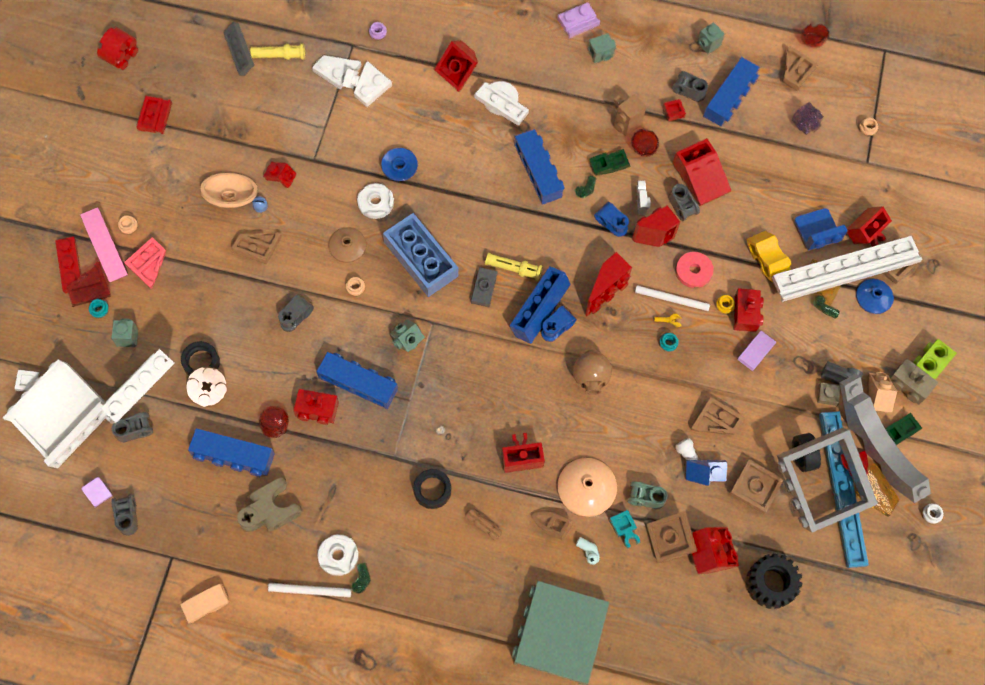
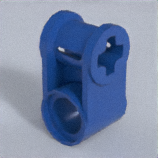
(612, 219)
(559, 321)

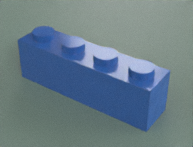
(731, 92)
(538, 166)
(540, 304)
(357, 380)
(231, 452)

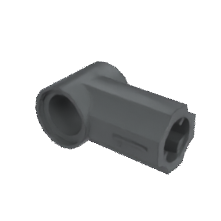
(837, 373)

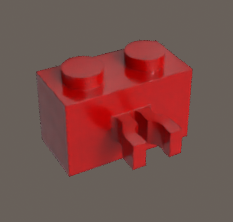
(869, 225)
(748, 310)
(316, 406)
(522, 456)

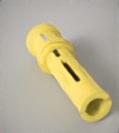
(285, 51)
(522, 268)

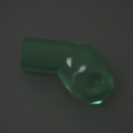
(584, 191)
(820, 304)
(363, 579)

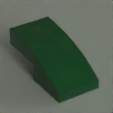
(609, 163)
(903, 428)

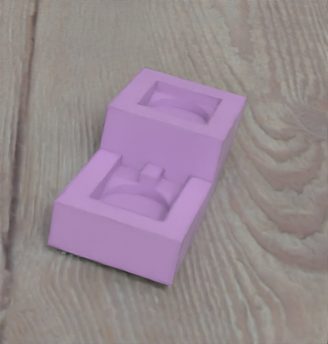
(756, 350)

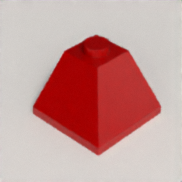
(457, 64)

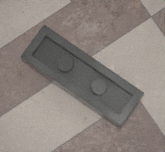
(238, 49)

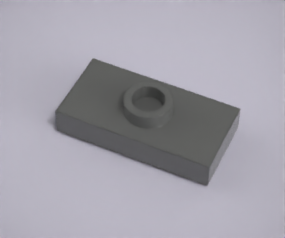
(484, 287)

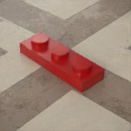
(68, 261)

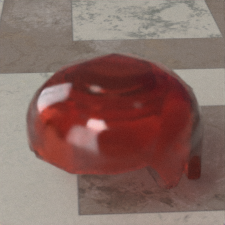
(815, 36)
(645, 142)
(274, 421)

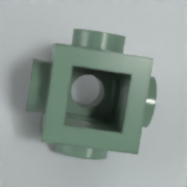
(406, 335)

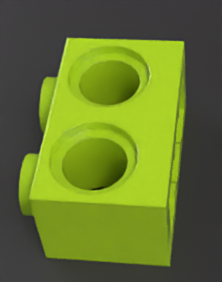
(933, 362)

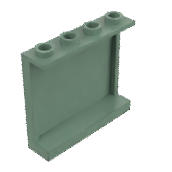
(561, 632)

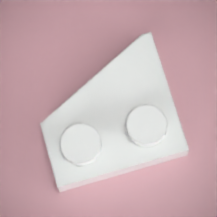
(335, 69)
(371, 85)

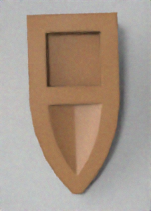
(553, 524)

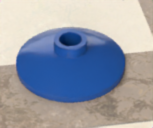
(399, 157)
(869, 301)

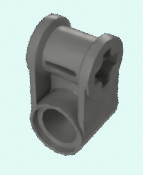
(690, 86)
(685, 205)
(294, 313)
(133, 426)
(125, 510)

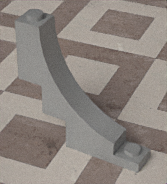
(878, 444)

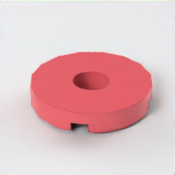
(698, 260)

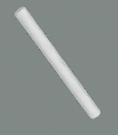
(672, 298)
(314, 590)

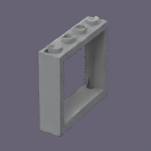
(855, 465)

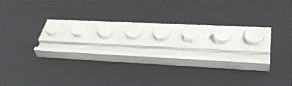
(846, 268)

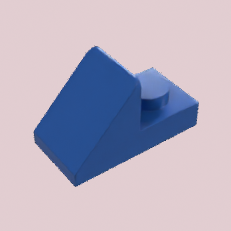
(706, 470)

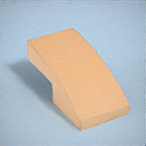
(205, 603)

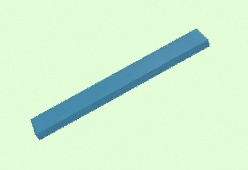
(844, 495)

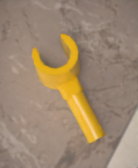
(671, 319)

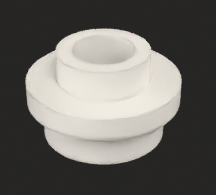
(936, 509)

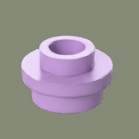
(377, 26)

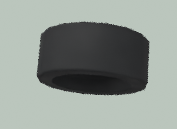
(195, 347)
(810, 461)
(432, 473)

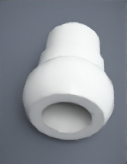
(686, 449)

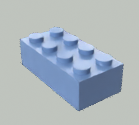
(420, 254)

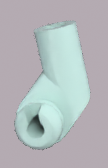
(590, 549)

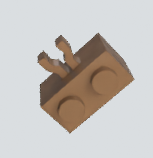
(629, 114)

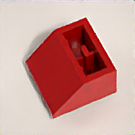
(657, 228)
(714, 550)

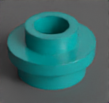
(96, 304)
(669, 337)

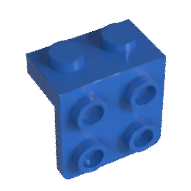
(819, 229)

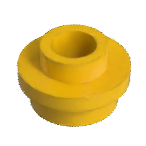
(725, 299)

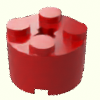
(117, 48)

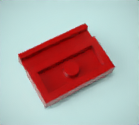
(154, 115)

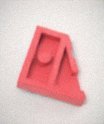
(147, 262)

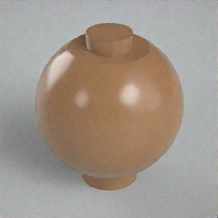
(592, 371)

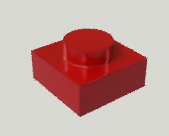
(674, 110)

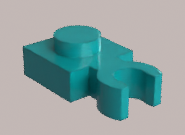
(623, 526)

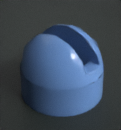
(258, 205)

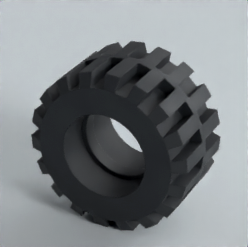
(785, 570)

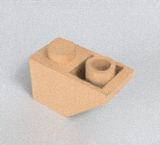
(881, 391)

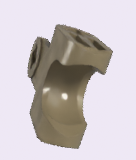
(264, 510)

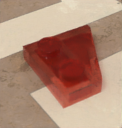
(89, 287)

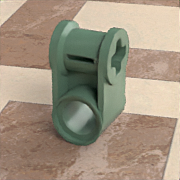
(645, 495)

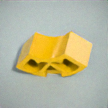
(770, 256)

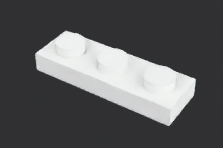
(501, 103)

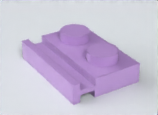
(578, 20)

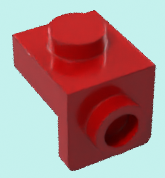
(280, 173)

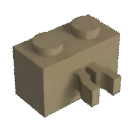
(913, 382)

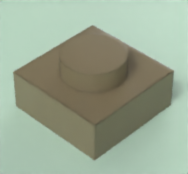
(829, 394)

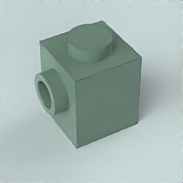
(710, 38)
(601, 48)
(124, 333)

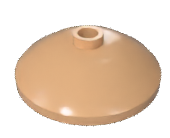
(228, 190)
(583, 499)

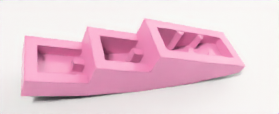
(104, 245)

